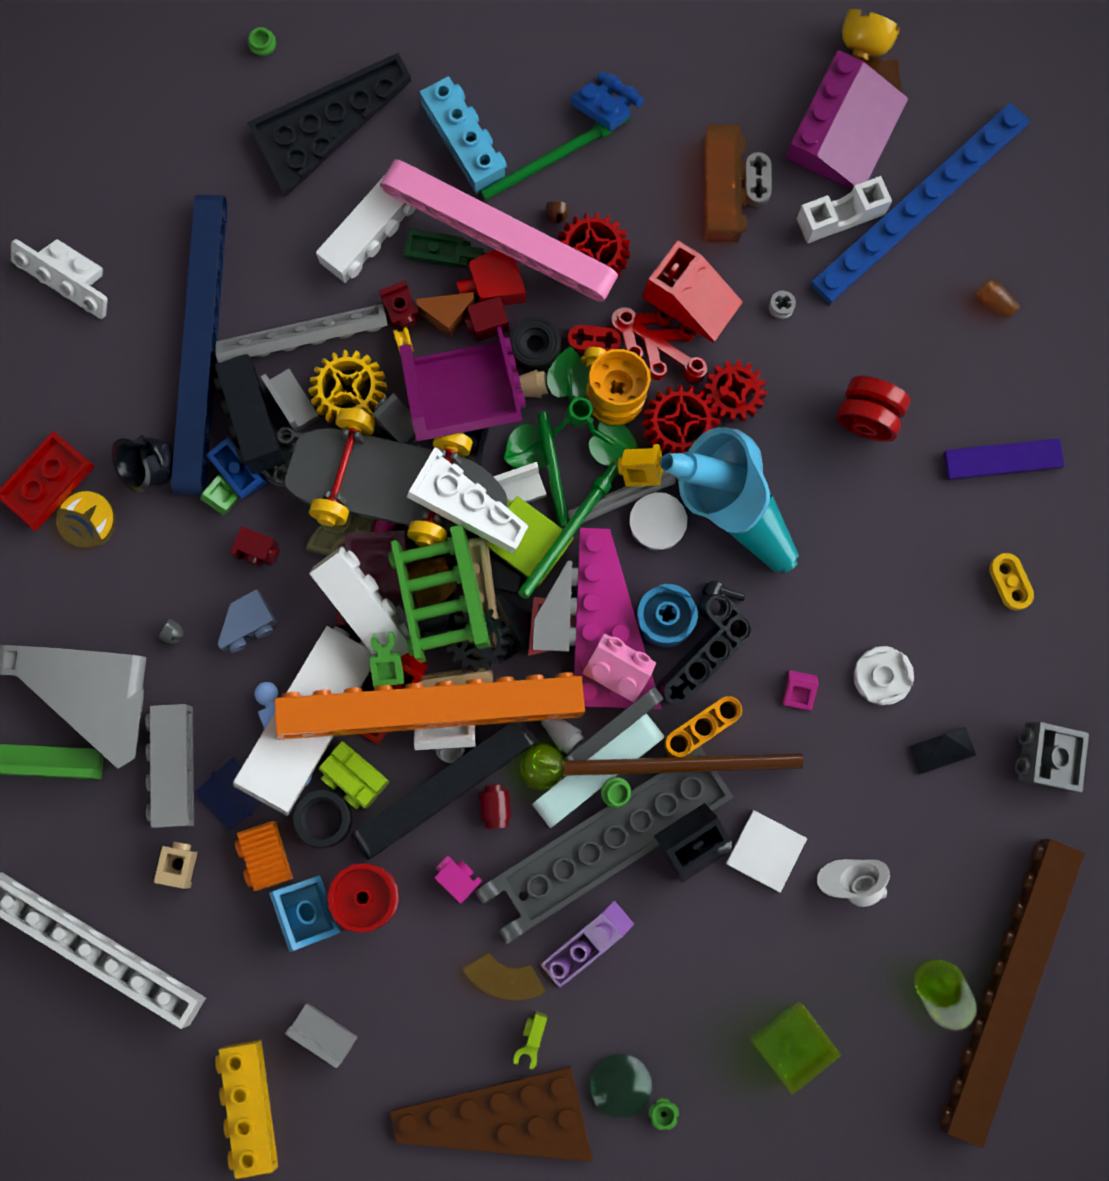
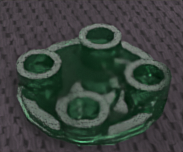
(620, 1085)

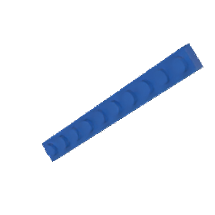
(919, 203)

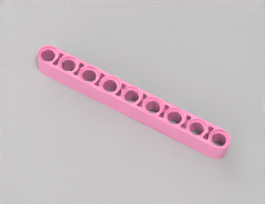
(499, 230)

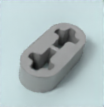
(764, 179)

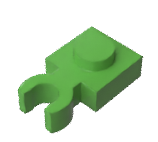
(385, 665)

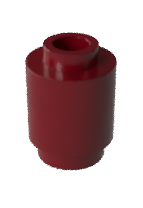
(495, 806)

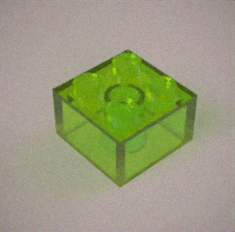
(795, 1047)

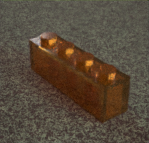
(723, 183)

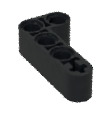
(700, 652)

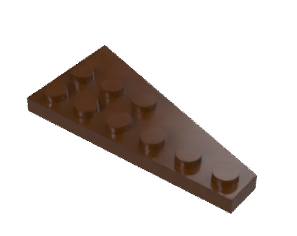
(516, 1117)

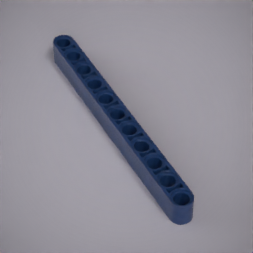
(199, 345)

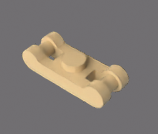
(458, 677)

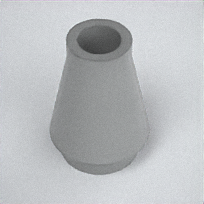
(563, 734)

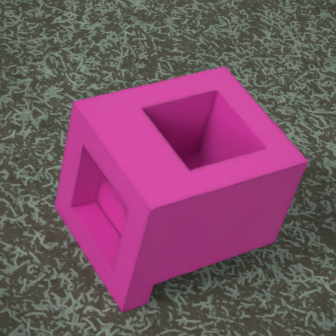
(456, 878)

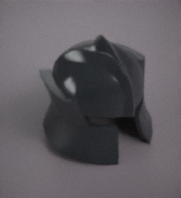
(142, 462)

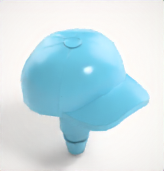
(722, 479)

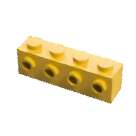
(247, 1109)

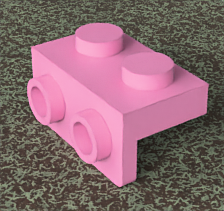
(619, 667)

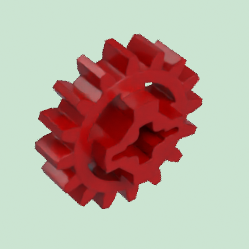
(746, 386)

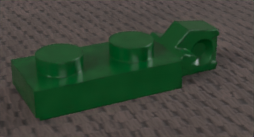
(439, 249)

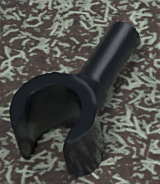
(716, 587)

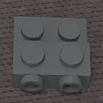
(1052, 756)

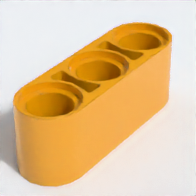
(715, 720)

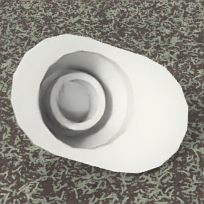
(857, 880)

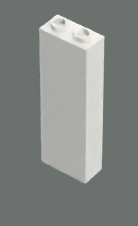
(281, 768)

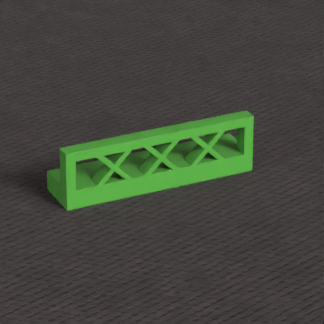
(51, 761)

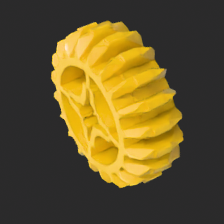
(356, 380)

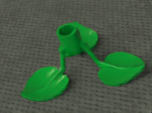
(569, 378)

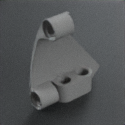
(89, 689)

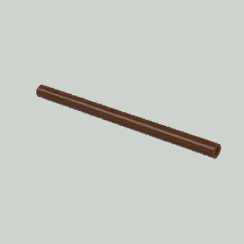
(682, 764)

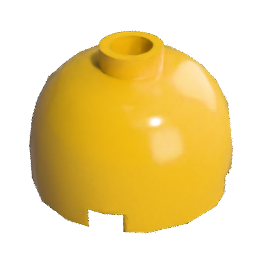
(868, 34)

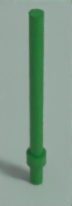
(546, 160)
(598, 489)

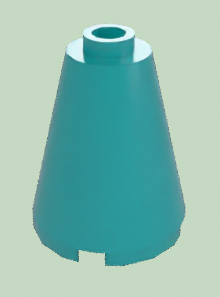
(770, 540)

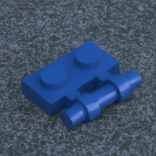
(602, 106)

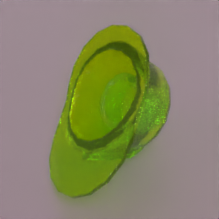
(945, 994)

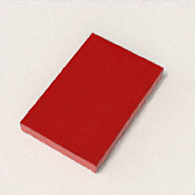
(44, 480)

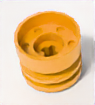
(622, 374)

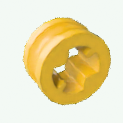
(403, 338)

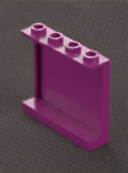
(462, 389)

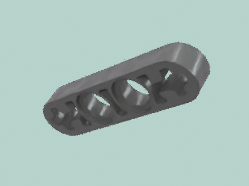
(617, 726)

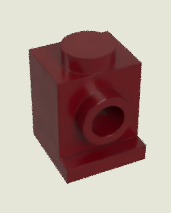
(395, 296)
(255, 547)

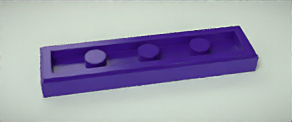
(1004, 459)

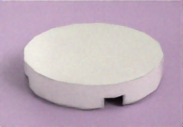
(658, 521)
(883, 675)

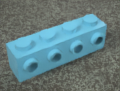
(462, 134)

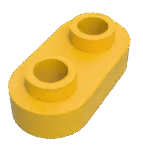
(1013, 581)

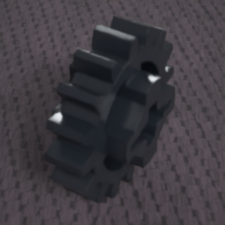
(487, 654)

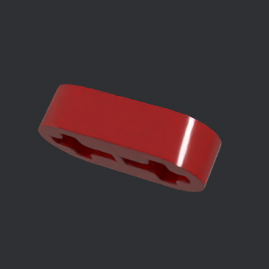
(593, 333)

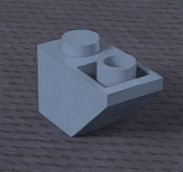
(245, 620)

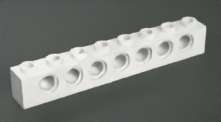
(98, 954)

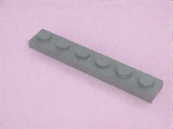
(311, 331)

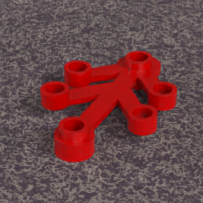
(656, 341)

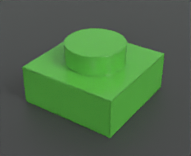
(220, 495)

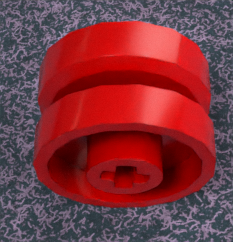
(873, 408)
(381, 903)

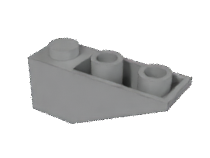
(552, 622)

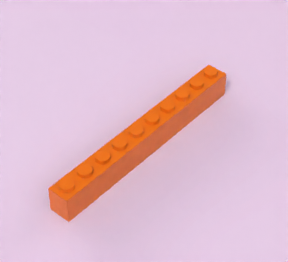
(428, 707)

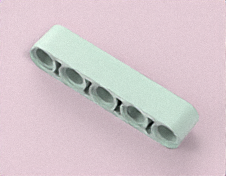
(575, 790)

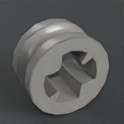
(782, 313)

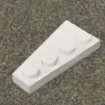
(456, 498)

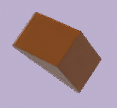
(446, 311)

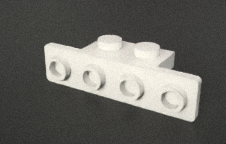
(64, 272)

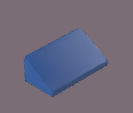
(238, 476)

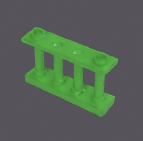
(468, 603)

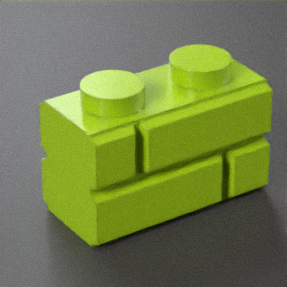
(353, 776)

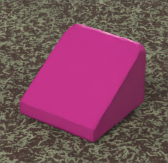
(800, 690)

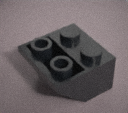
(694, 842)

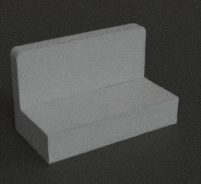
(291, 399)
(321, 1035)

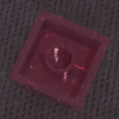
(372, 553)

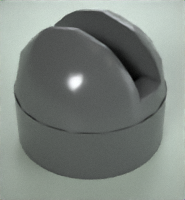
(171, 633)

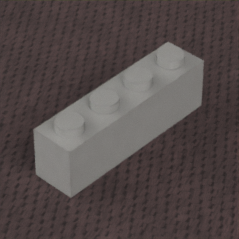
(170, 766)

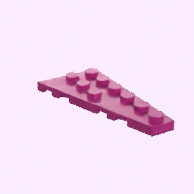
(602, 610)

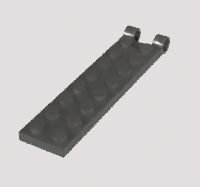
(601, 846)

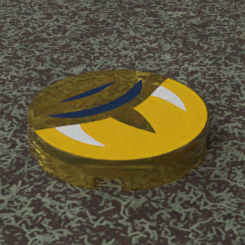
(86, 519)

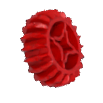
(602, 247)
(668, 423)

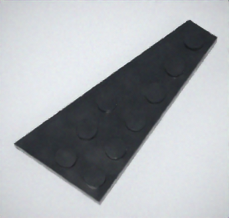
(313, 127)

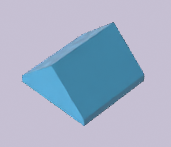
(304, 913)

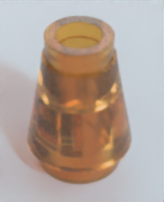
(997, 297)

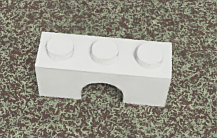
(829, 217)

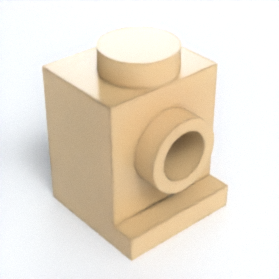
(166, 870)

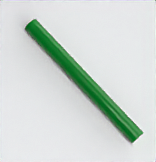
(552, 468)

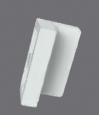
(523, 483)

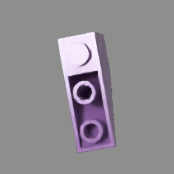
(587, 944)

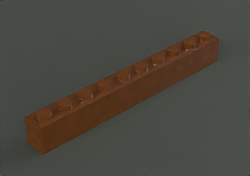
(1011, 992)

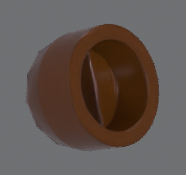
(557, 209)

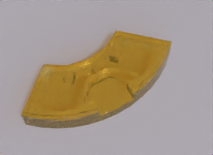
(504, 981)

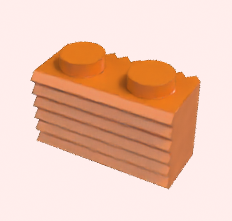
(263, 856)

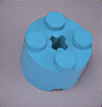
(681, 609)

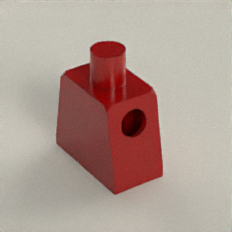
(494, 276)

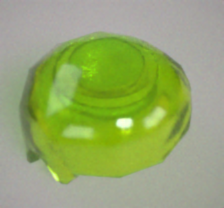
(541, 767)

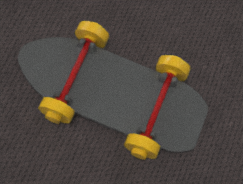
(372, 476)

